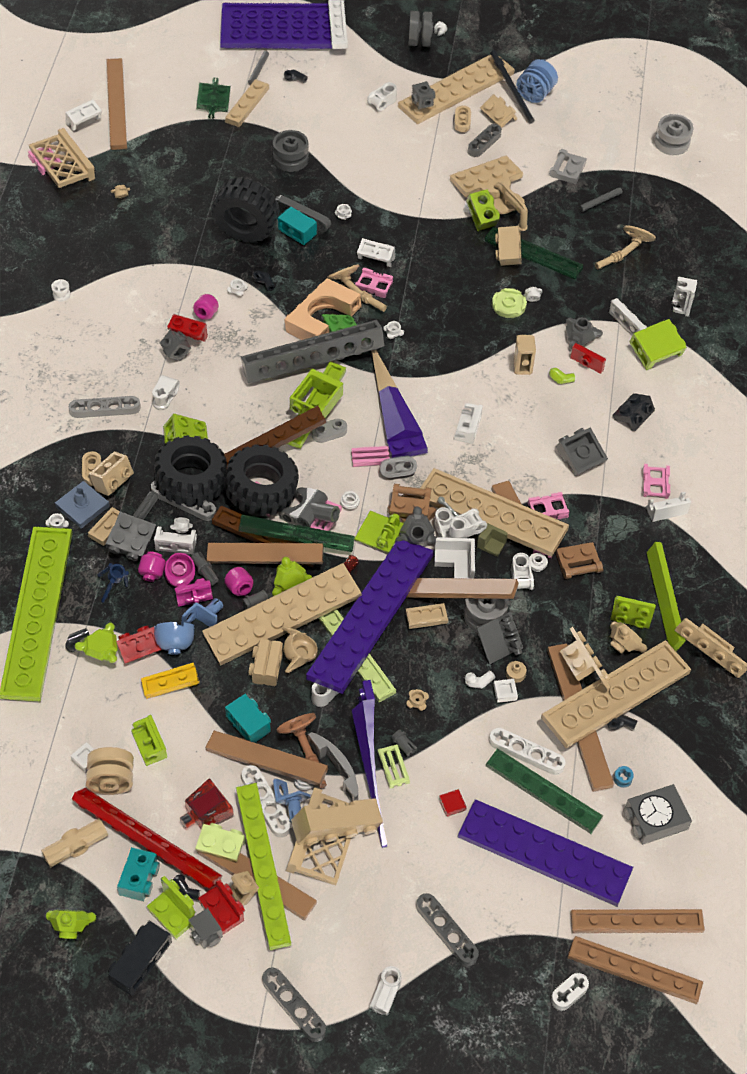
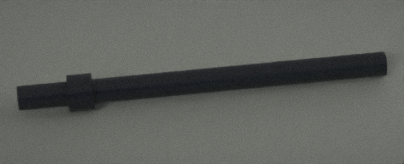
(499, 64)

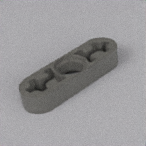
(478, 147)

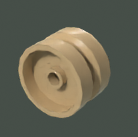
(109, 770)

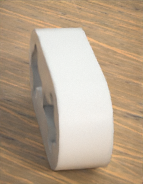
(566, 987)

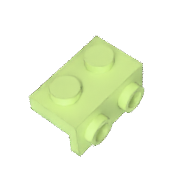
(220, 842)

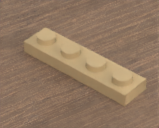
(247, 103)

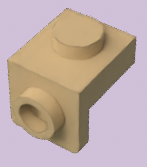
(243, 887)

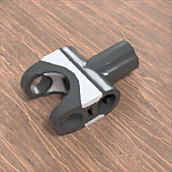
(310, 508)

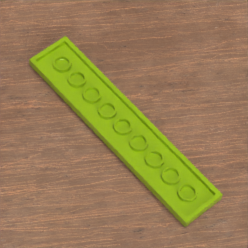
(36, 614)

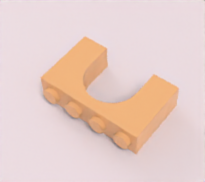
(326, 295)

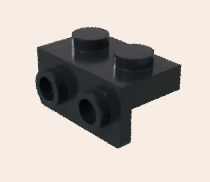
(635, 410)

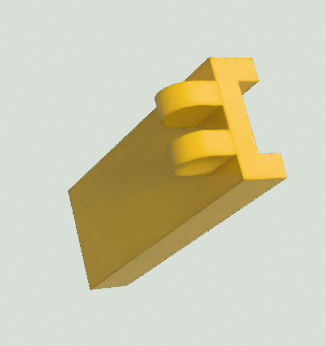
(170, 680)

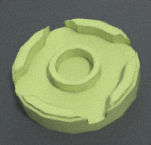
(509, 303)

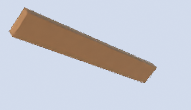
(116, 102)
(590, 745)

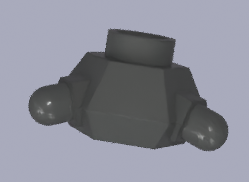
(581, 331)
(417, 529)

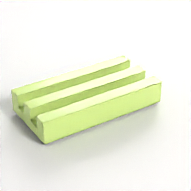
(398, 781)

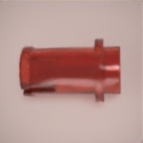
(351, 563)

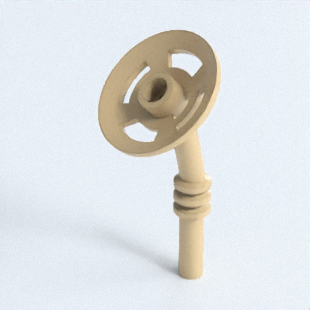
(637, 237)
(345, 277)

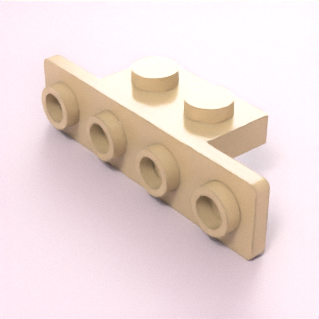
(713, 646)
(580, 660)

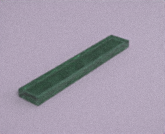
(543, 257)
(296, 533)
(544, 791)

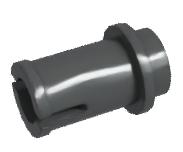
(250, 601)
(403, 742)

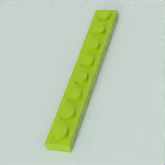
(263, 867)

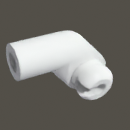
(479, 682)

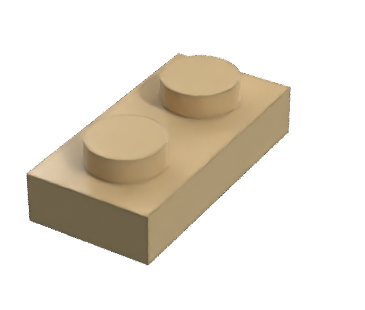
(103, 527)

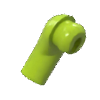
(558, 376)

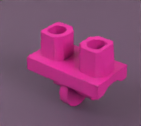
(193, 593)

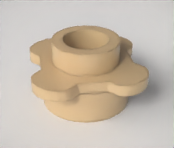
(120, 191)
(417, 694)

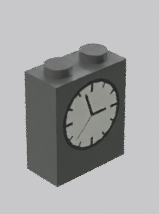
(657, 814)

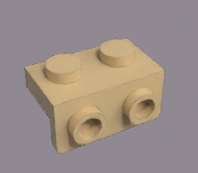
(498, 111)

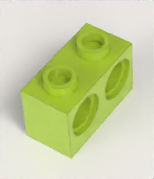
(479, 210)

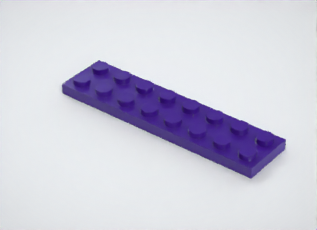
(546, 852)

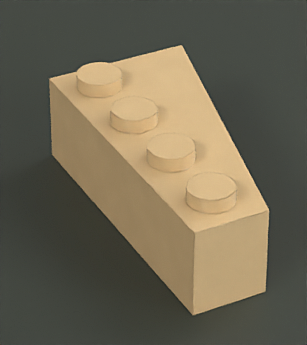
(337, 820)

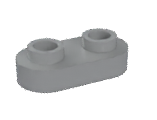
(331, 430)
(398, 466)

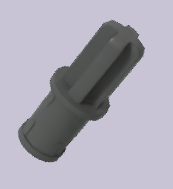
(204, 568)

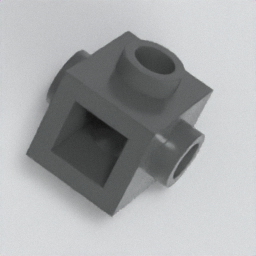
(423, 95)
(175, 345)

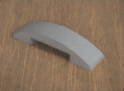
(324, 747)

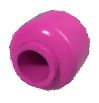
(205, 306)
(151, 566)
(239, 581)

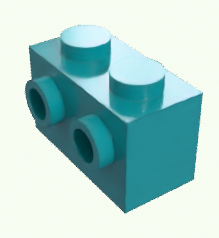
(297, 225)
(248, 718)
(137, 874)

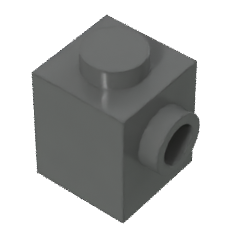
(205, 929)

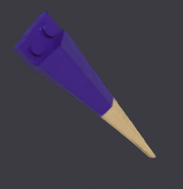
(400, 426)

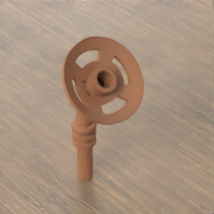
(297, 726)

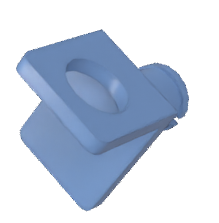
(204, 614)
(291, 800)

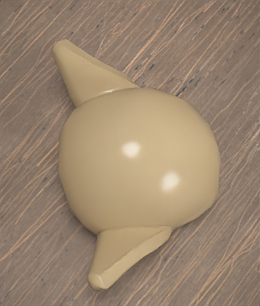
(298, 648)

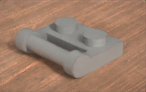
(572, 169)

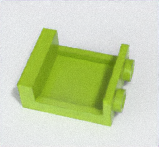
(657, 343)

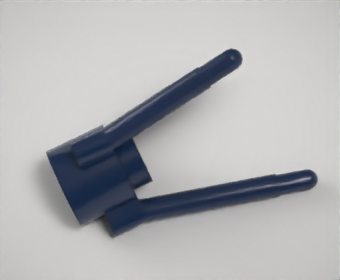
(115, 575)

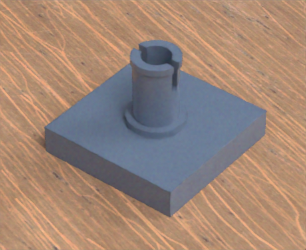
(82, 504)

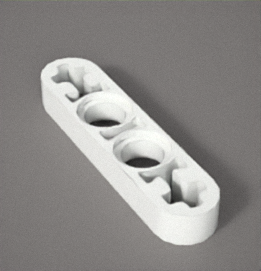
(528, 748)
(268, 799)

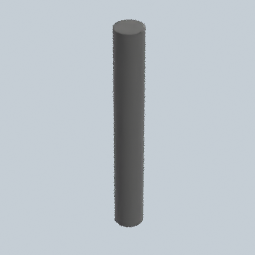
(262, 60)
(603, 198)

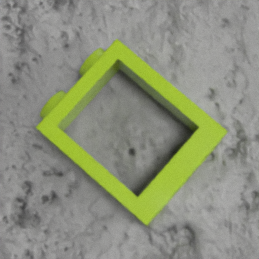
(319, 381)

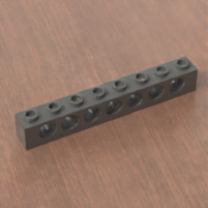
(286, 353)

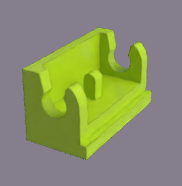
(149, 740)

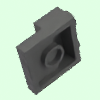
(581, 450)
(130, 536)

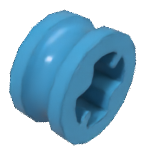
(627, 773)

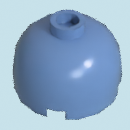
(174, 637)

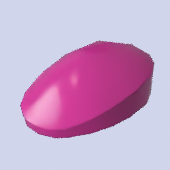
(179, 569)

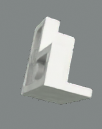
(457, 554)

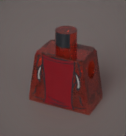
(206, 806)

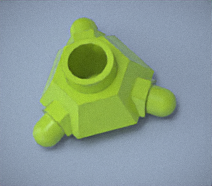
(288, 575)
(100, 644)
(69, 921)

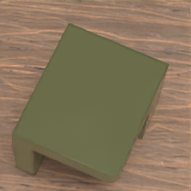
(492, 540)

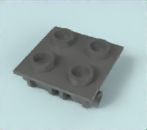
(500, 638)

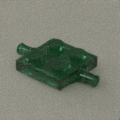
(213, 97)

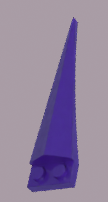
(364, 723)

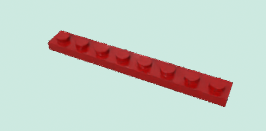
(146, 837)

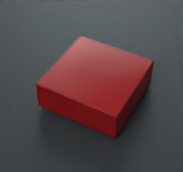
(452, 802)

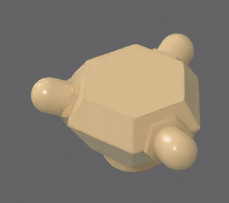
(625, 639)

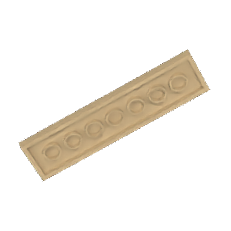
(457, 88)
(519, 521)
(289, 609)
(629, 687)

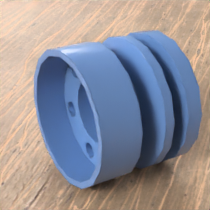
(537, 81)

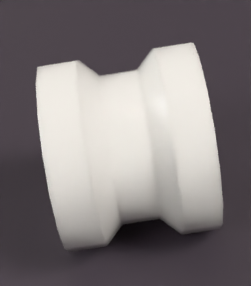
(60, 290)

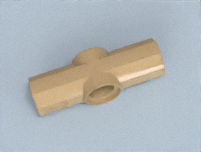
(74, 842)

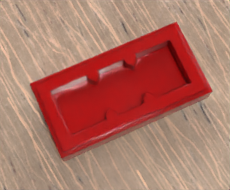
(588, 358)

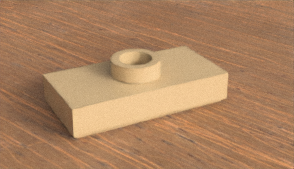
(426, 616)

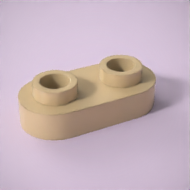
(462, 118)
(90, 457)

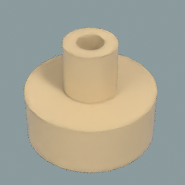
(516, 671)

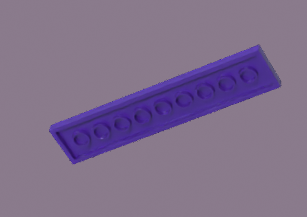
(369, 616)

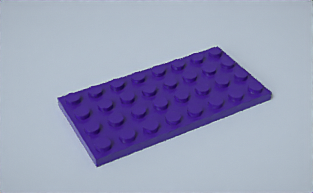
(275, 25)

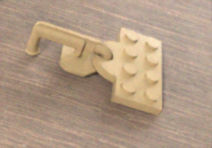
(497, 178)

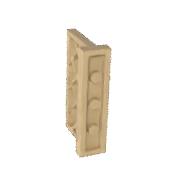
(73, 154)
(299, 851)

